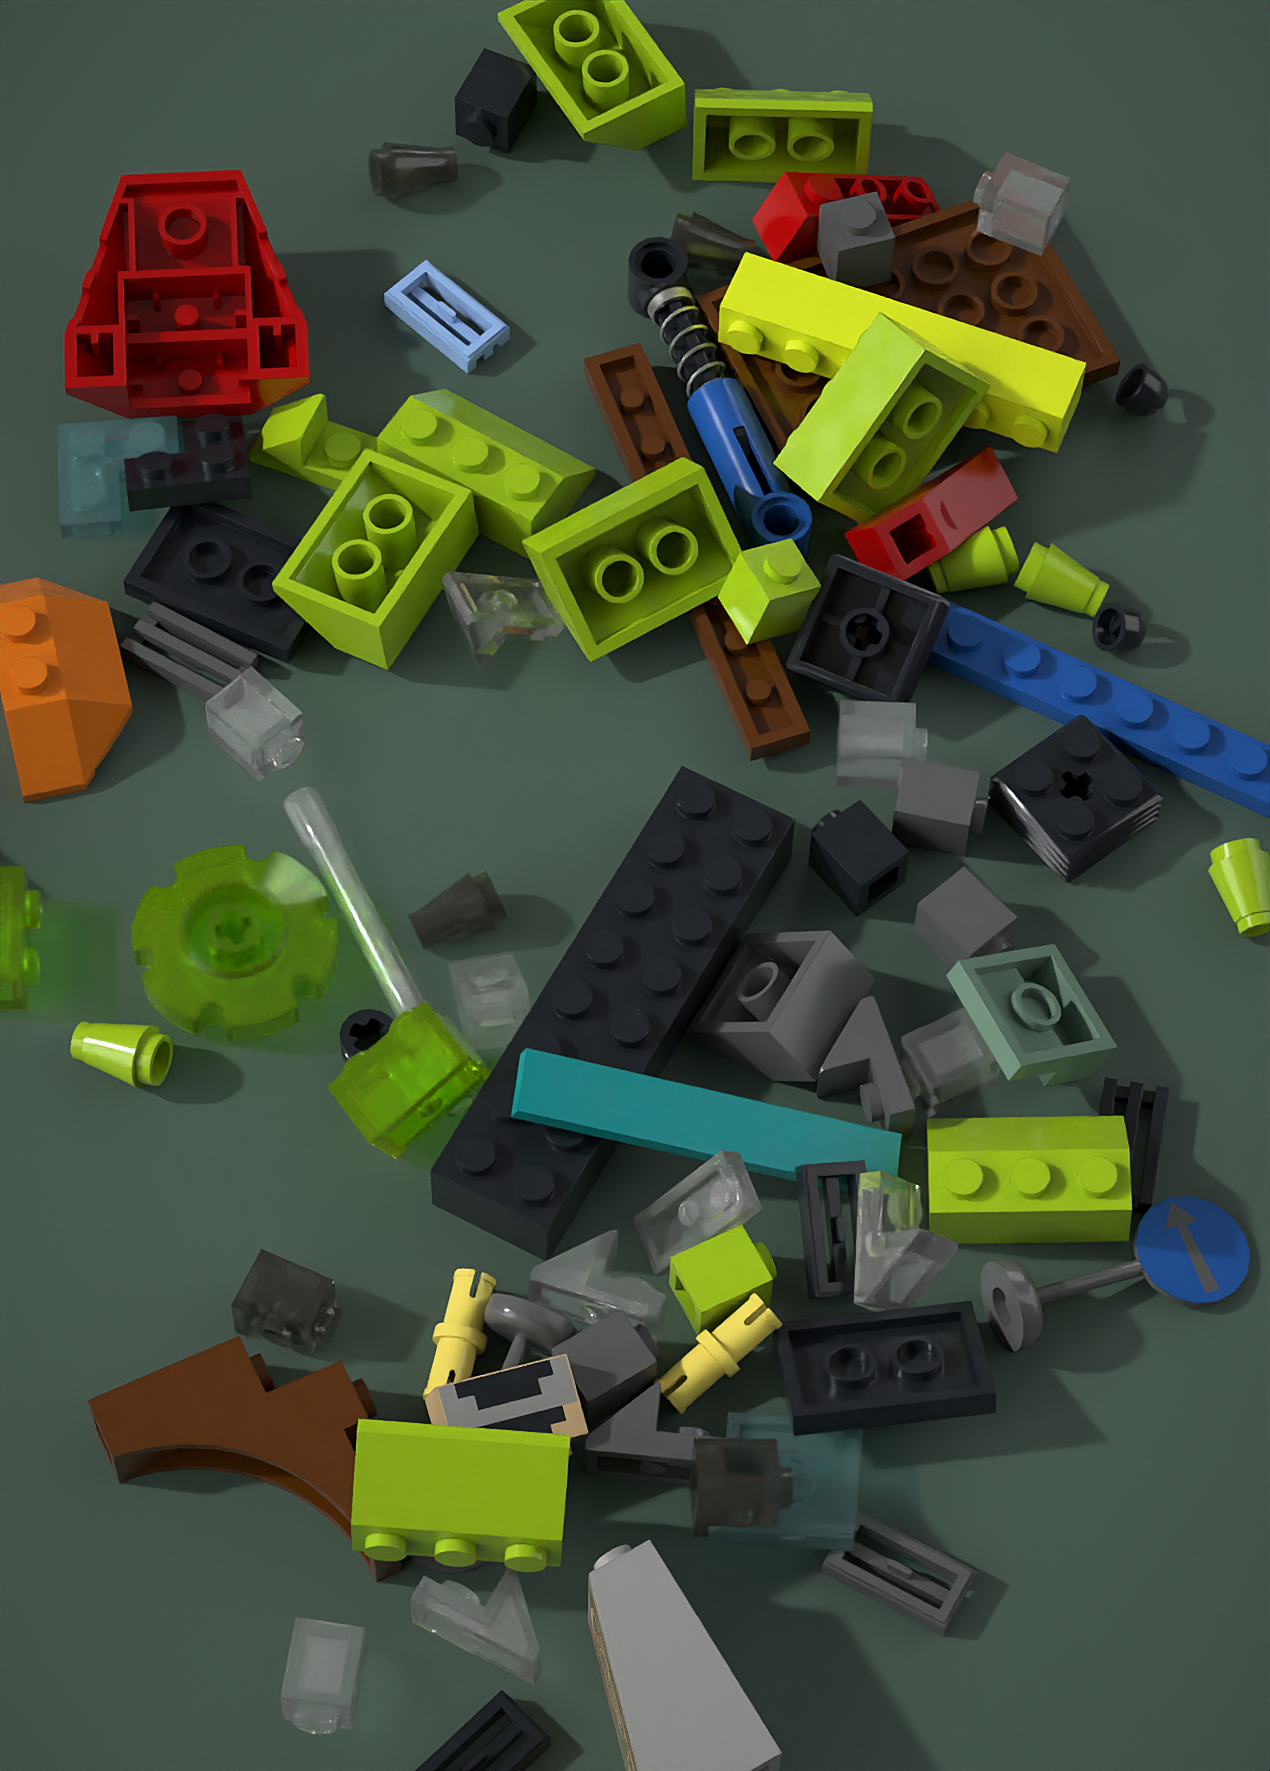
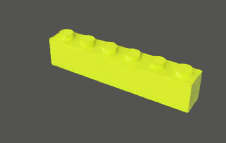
(818, 322)

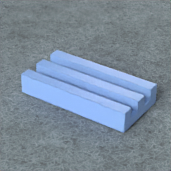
(434, 332)

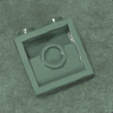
(1033, 1014)

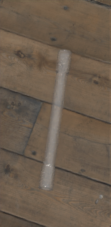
(323, 842)

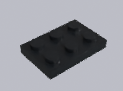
(221, 575)
(883, 1368)

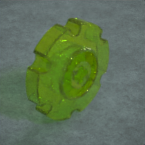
(245, 986)

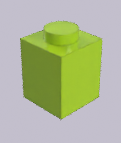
(769, 591)
(720, 1277)

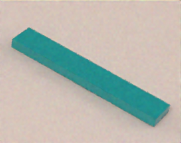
(691, 1119)

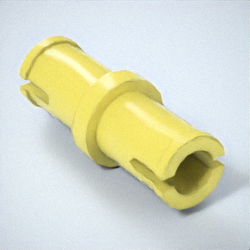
(461, 1332)
(718, 1353)

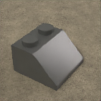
(782, 1003)

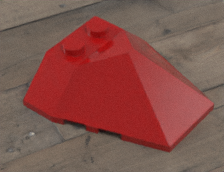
(185, 304)

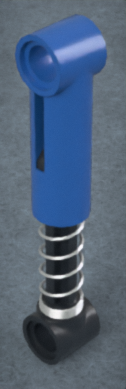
(718, 403)

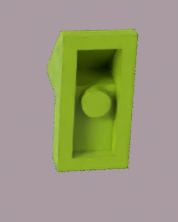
(308, 445)

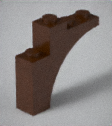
(229, 1418)

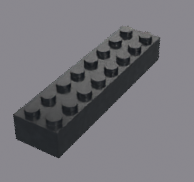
(617, 1003)

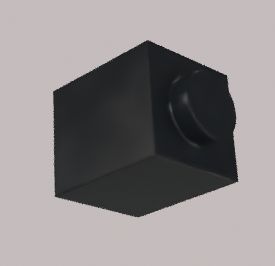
(495, 101)
(857, 856)

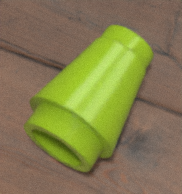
(977, 562)
(1060, 581)
(1243, 881)
(124, 1051)

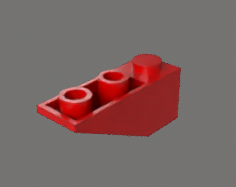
(791, 210)
(933, 517)

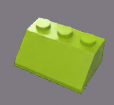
(600, 69)
(779, 131)
(880, 421)
(513, 475)
(378, 556)
(636, 557)
(1029, 1179)
(459, 1494)

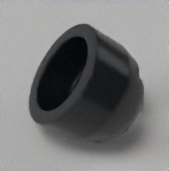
(1142, 391)
(1118, 621)

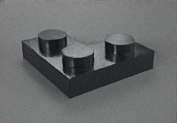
(207, 472)

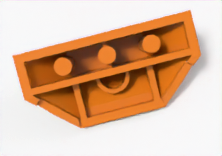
(59, 685)

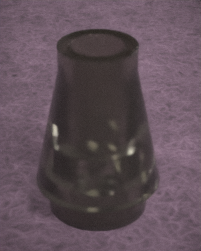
(407, 168)
(709, 244)
(459, 911)

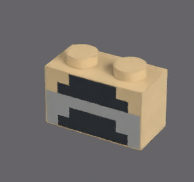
(518, 1398)

